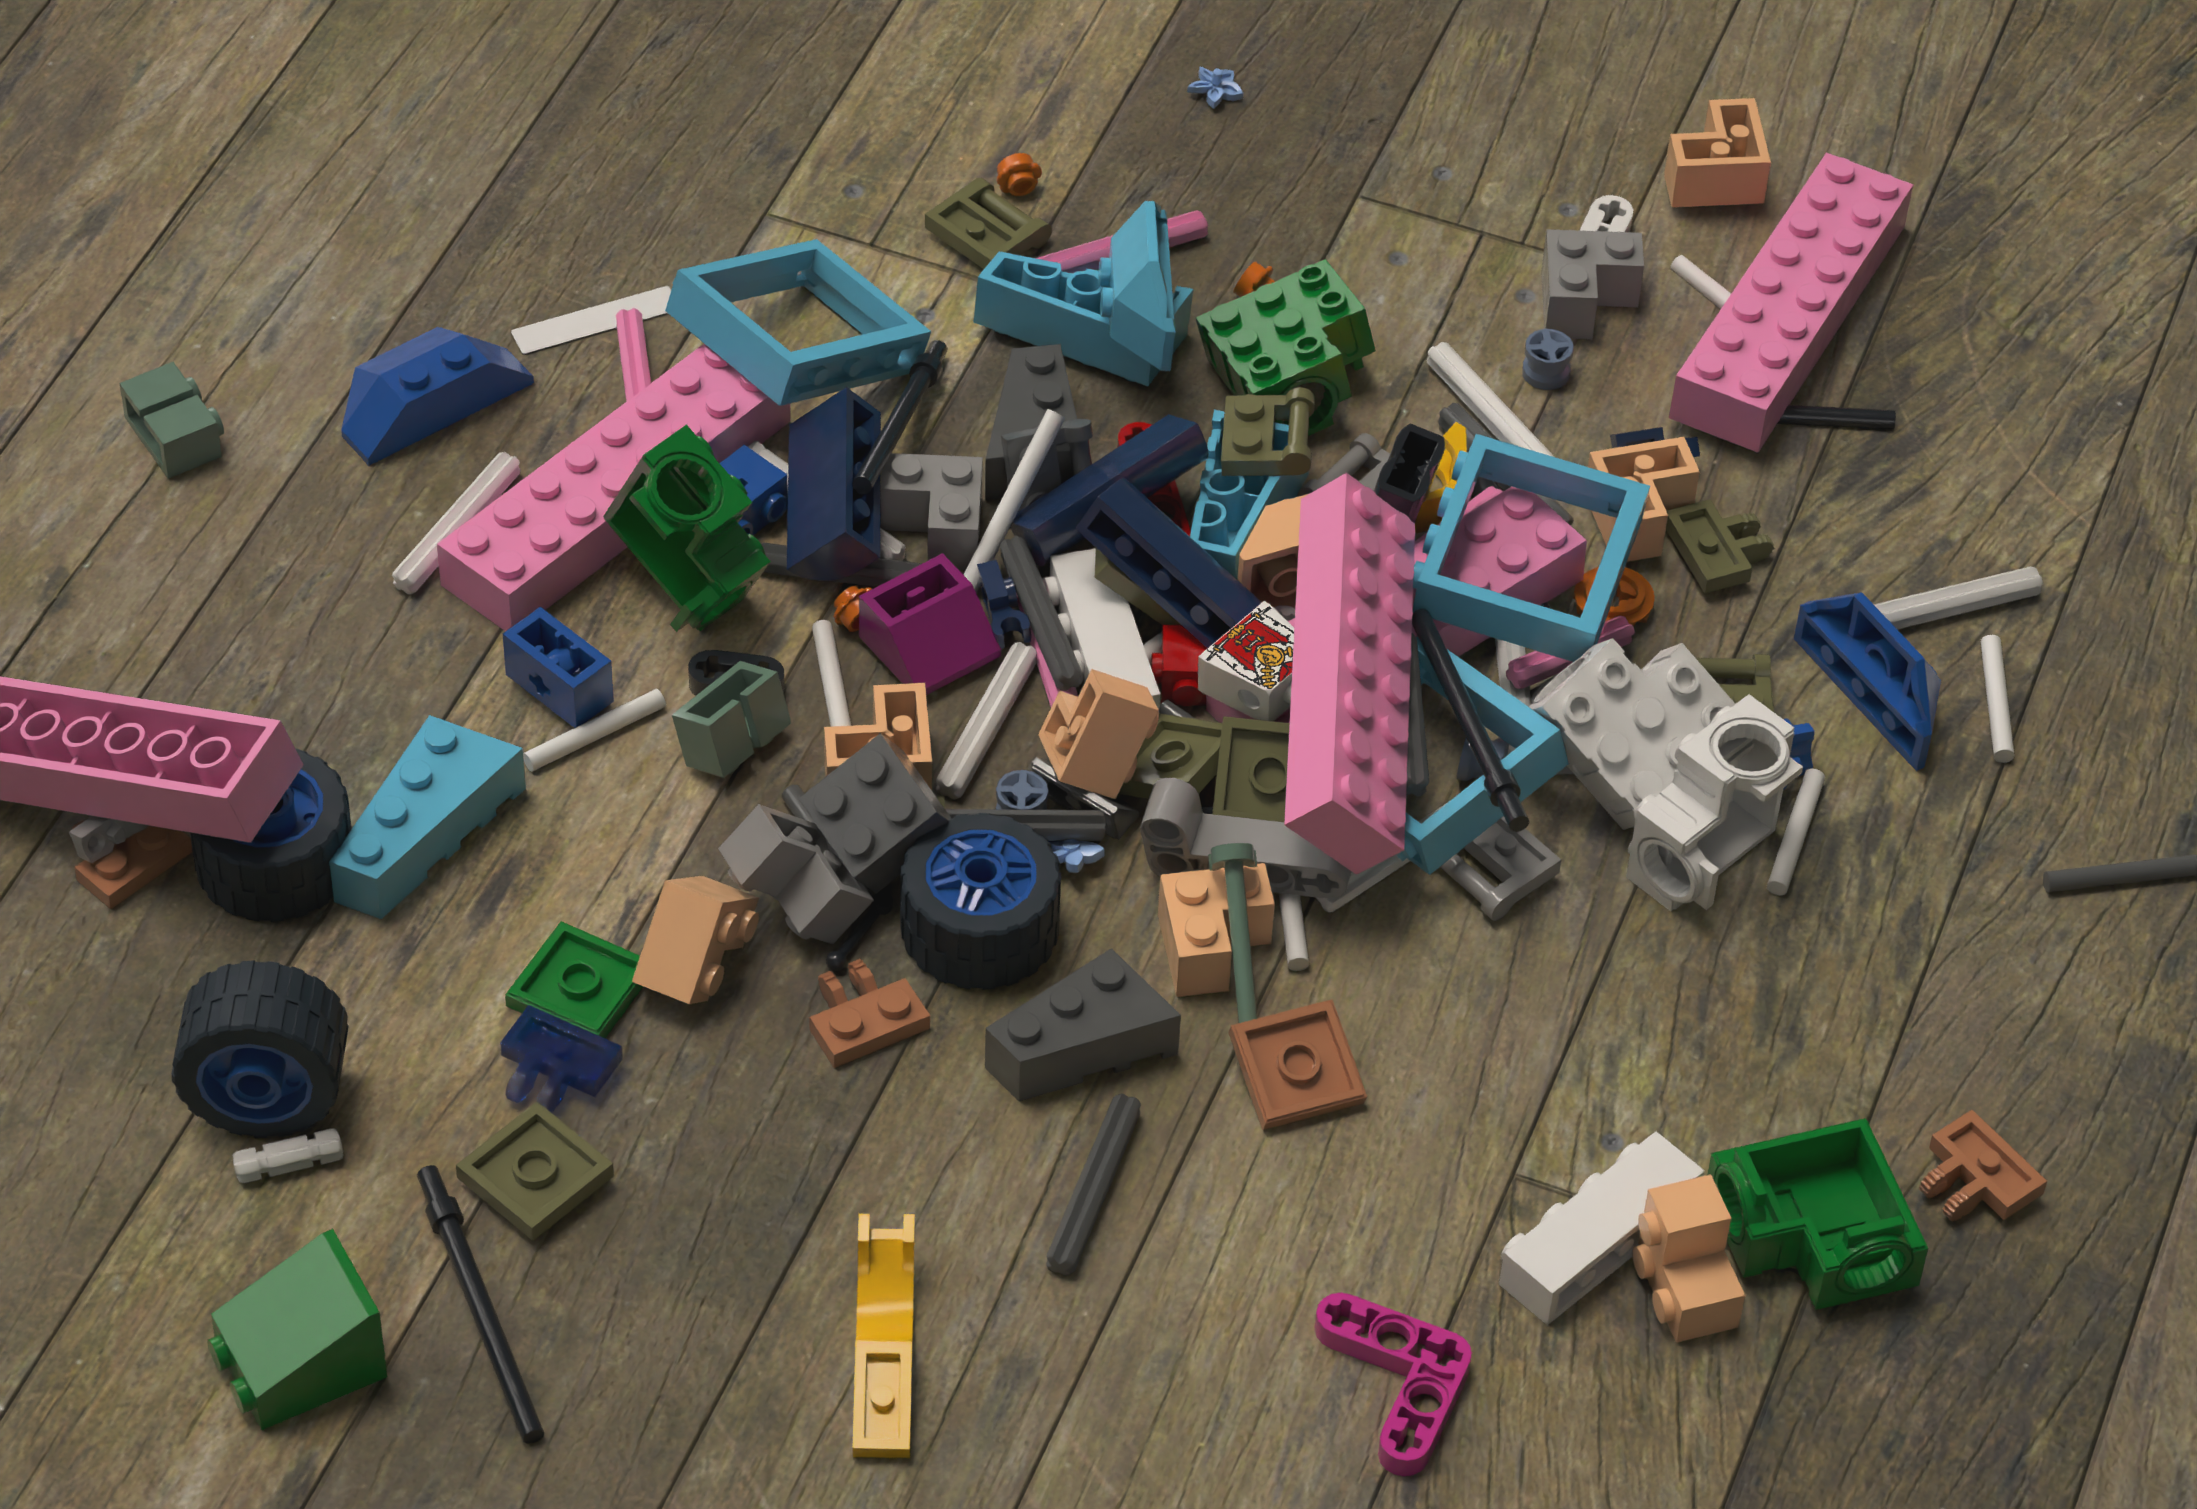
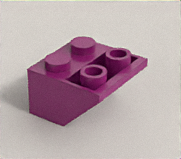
(927, 625)

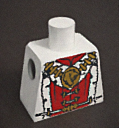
(1251, 665)

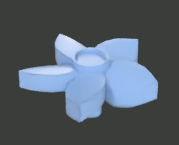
(1217, 85)
(1077, 853)

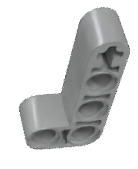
(1181, 837)

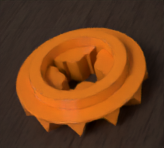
(1634, 595)

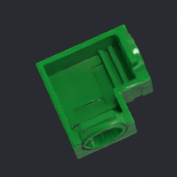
(1289, 337)
(684, 528)
(1824, 1207)

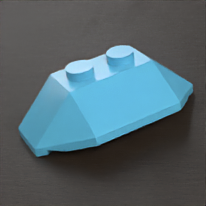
(1140, 287)

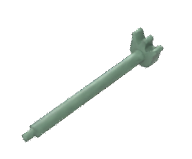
(1233, 858)

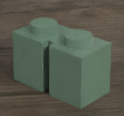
(172, 419)
(731, 718)

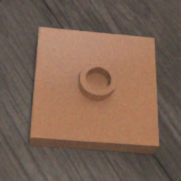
(1297, 1064)

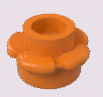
(1018, 174)
(1253, 278)
(848, 607)

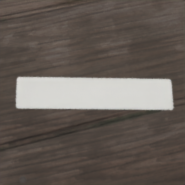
(588, 320)

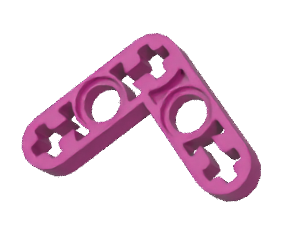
(1422, 1373)

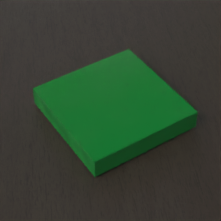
(578, 980)

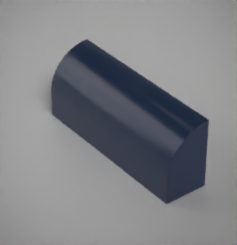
(1146, 461)
(829, 523)
(1166, 562)

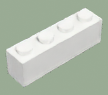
(1097, 622)
(1591, 1232)

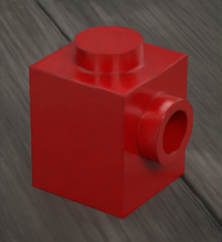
(1178, 667)

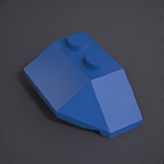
(425, 389)
(1873, 669)

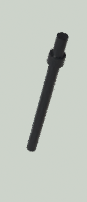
(923, 375)
(1499, 782)
(447, 1220)

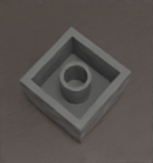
(874, 811)

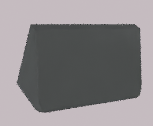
(1117, 813)

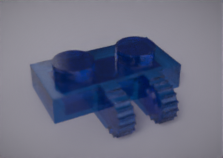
(557, 1051)

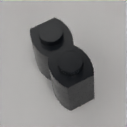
(1410, 470)

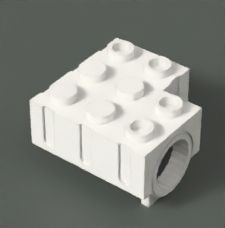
(1628, 720)
(1716, 805)

